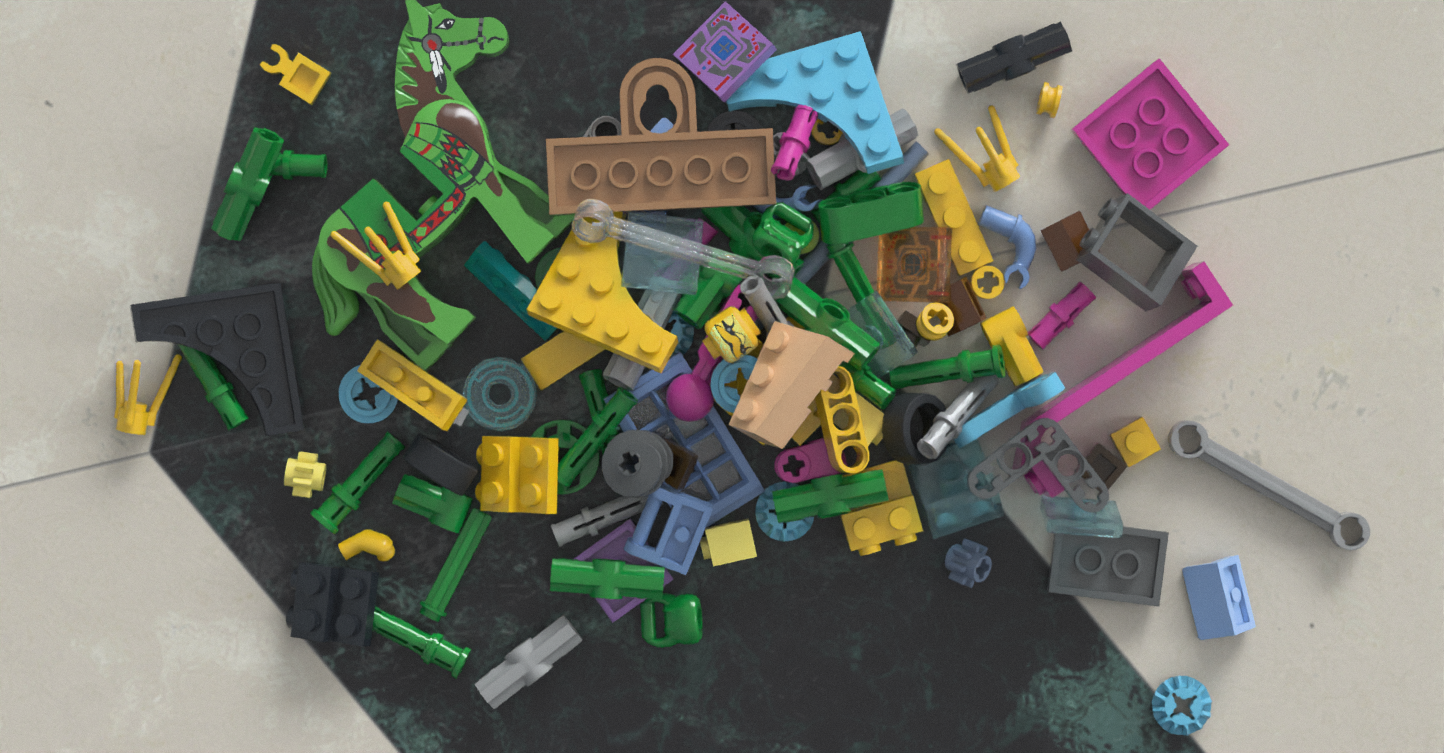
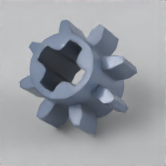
(968, 563)

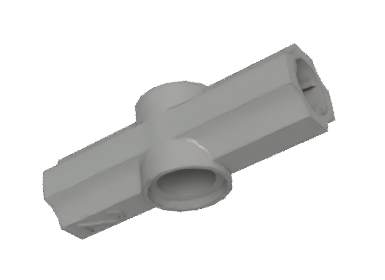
(843, 158)
(659, 308)
(528, 662)

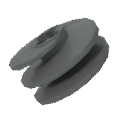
(651, 470)

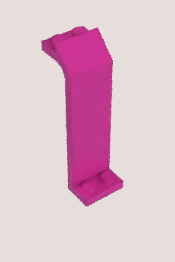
(1199, 284)

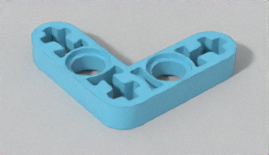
(1028, 395)

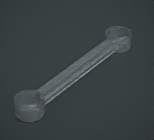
(679, 247)

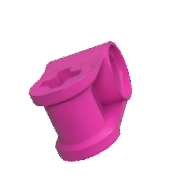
(813, 462)

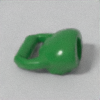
(779, 240)
(681, 620)

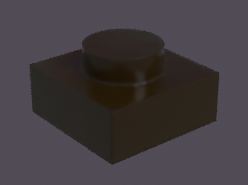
(908, 324)
(683, 465)
(1105, 465)

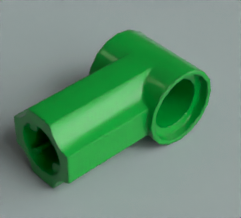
(711, 289)
(438, 504)

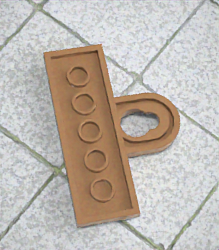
(661, 169)

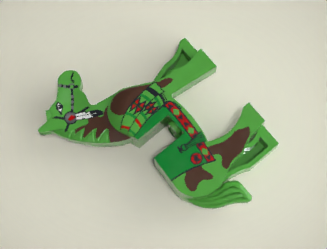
(454, 152)

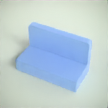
(1219, 598)

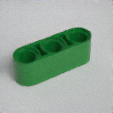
(871, 212)

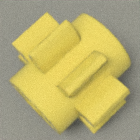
(305, 474)

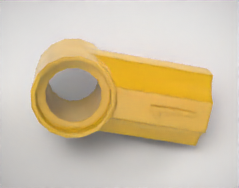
(1011, 334)

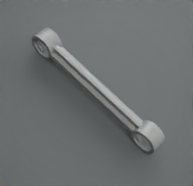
(1269, 485)

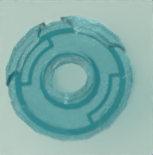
(522, 390)

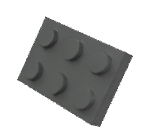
(1110, 567)

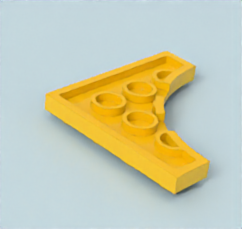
(587, 300)

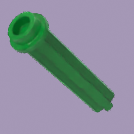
(850, 269)
(455, 565)

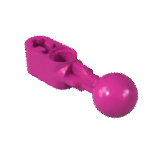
(690, 394)

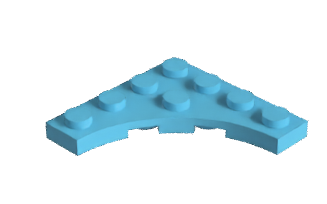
(836, 83)

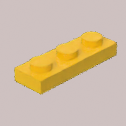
(952, 210)
(412, 385)

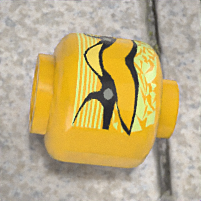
(731, 334)

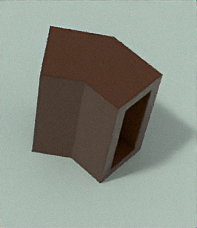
(1064, 239)
(964, 306)

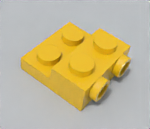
(518, 474)
(884, 521)

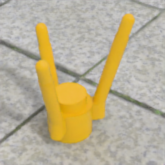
(999, 168)
(398, 267)
(131, 414)

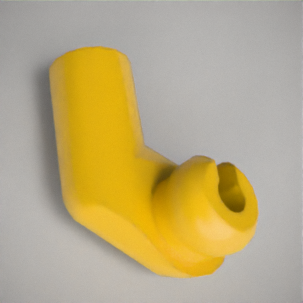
(370, 542)

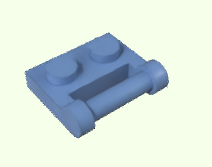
(680, 533)

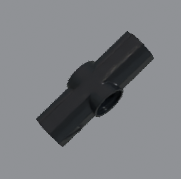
(1014, 57)

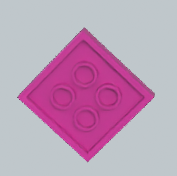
(1150, 136)

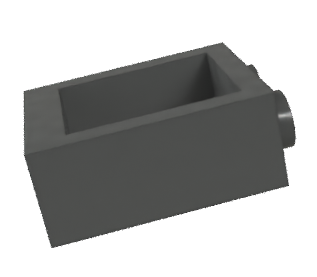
(1177, 248)

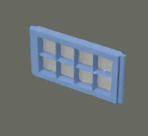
(721, 470)

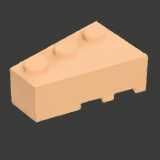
(785, 382)

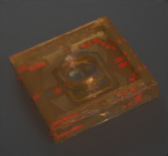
(915, 265)

